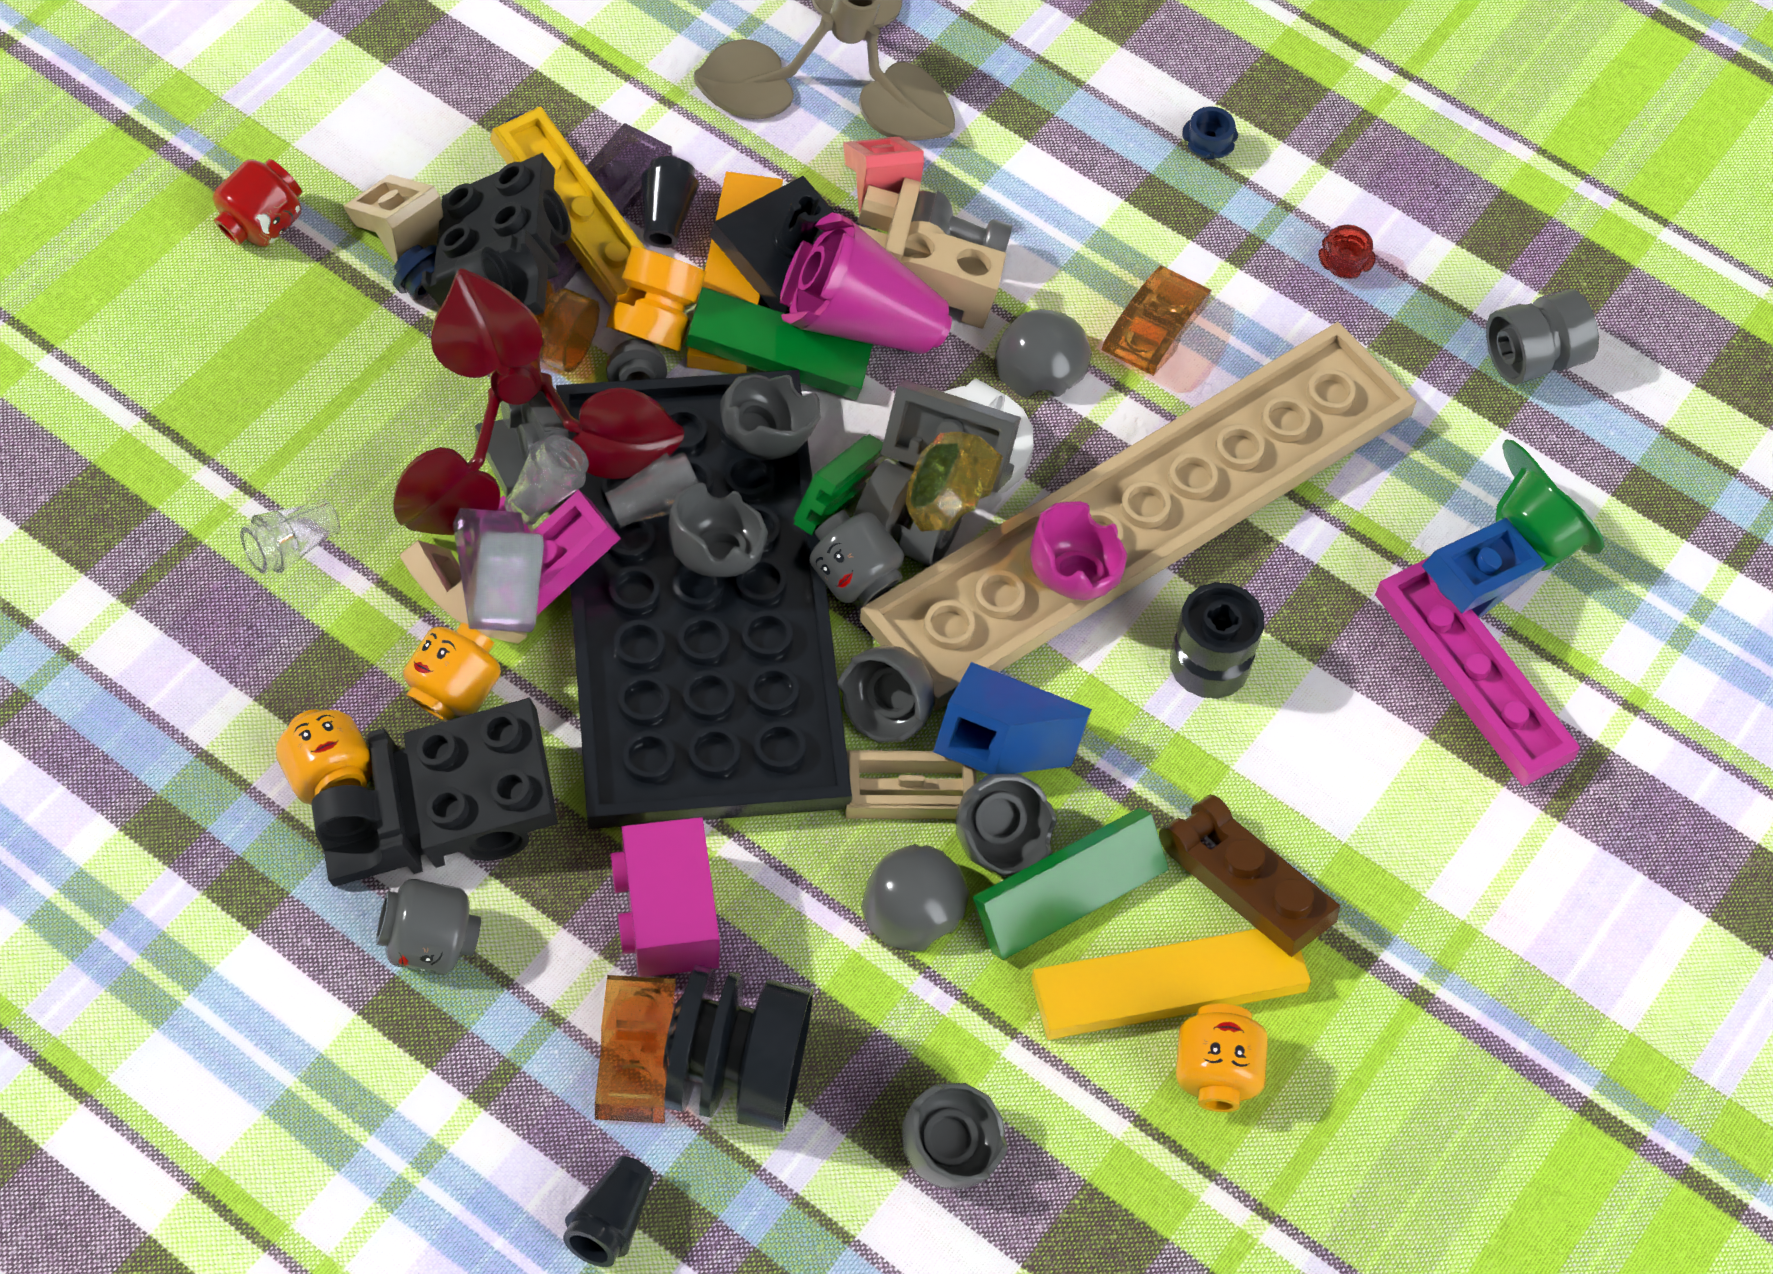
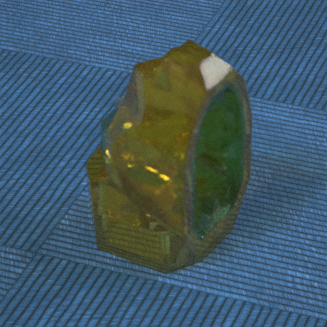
(951, 479)

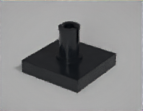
(767, 234)

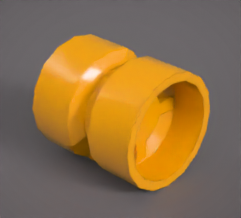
(656, 298)

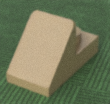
(399, 212)

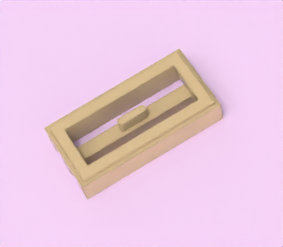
(909, 794)

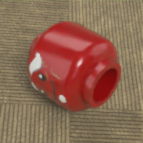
(257, 203)

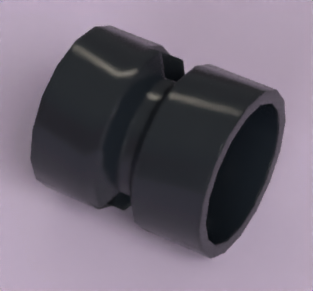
(1216, 640)

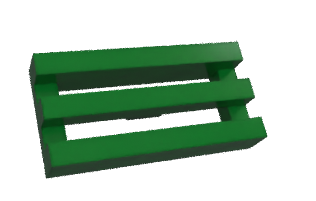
(838, 483)

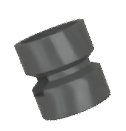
(1542, 336)
(886, 499)

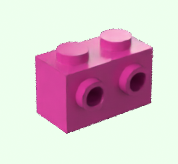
(669, 897)

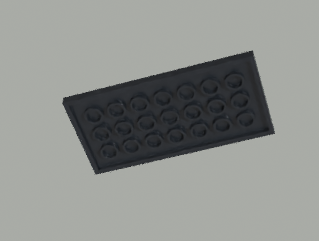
(698, 683)

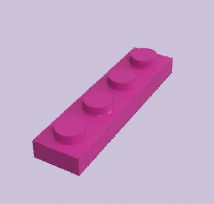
(1479, 675)

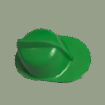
(1543, 512)

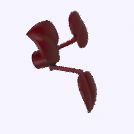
(493, 333)

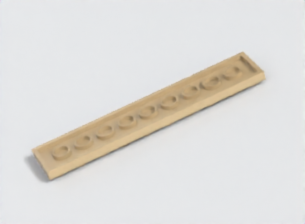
(1160, 494)

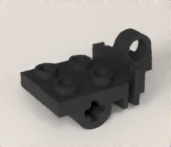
(502, 232)
(453, 789)

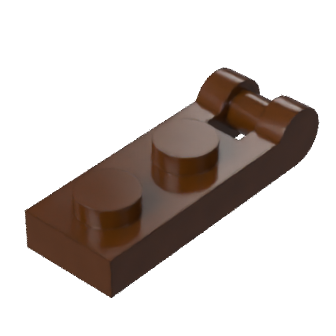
(1249, 876)

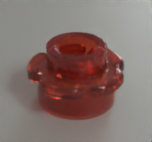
(1347, 252)

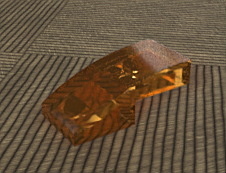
(1156, 319)
(633, 1048)

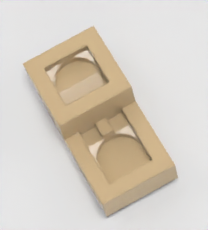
(441, 579)

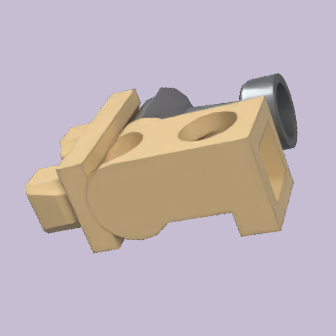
(941, 249)

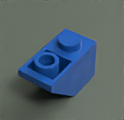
(1009, 725)

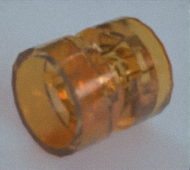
(567, 327)

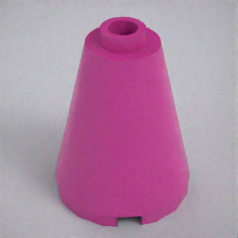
(861, 292)

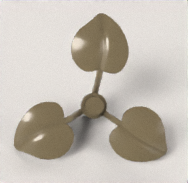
(902, 102)

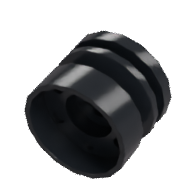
(737, 1048)

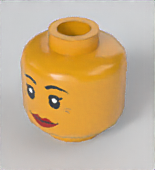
(451, 672)
(323, 752)
(1222, 1057)

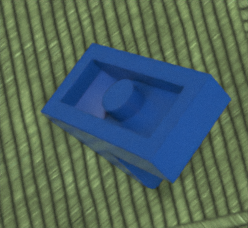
(1483, 567)

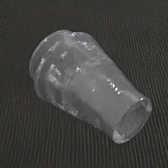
(548, 476)
(651, 490)
(286, 535)

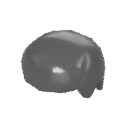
(1042, 353)
(768, 415)
(716, 533)
(887, 693)
(1005, 823)
(914, 897)
(953, 1136)

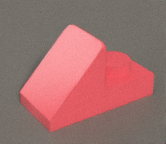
(883, 163)

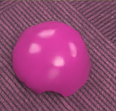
(1076, 553)

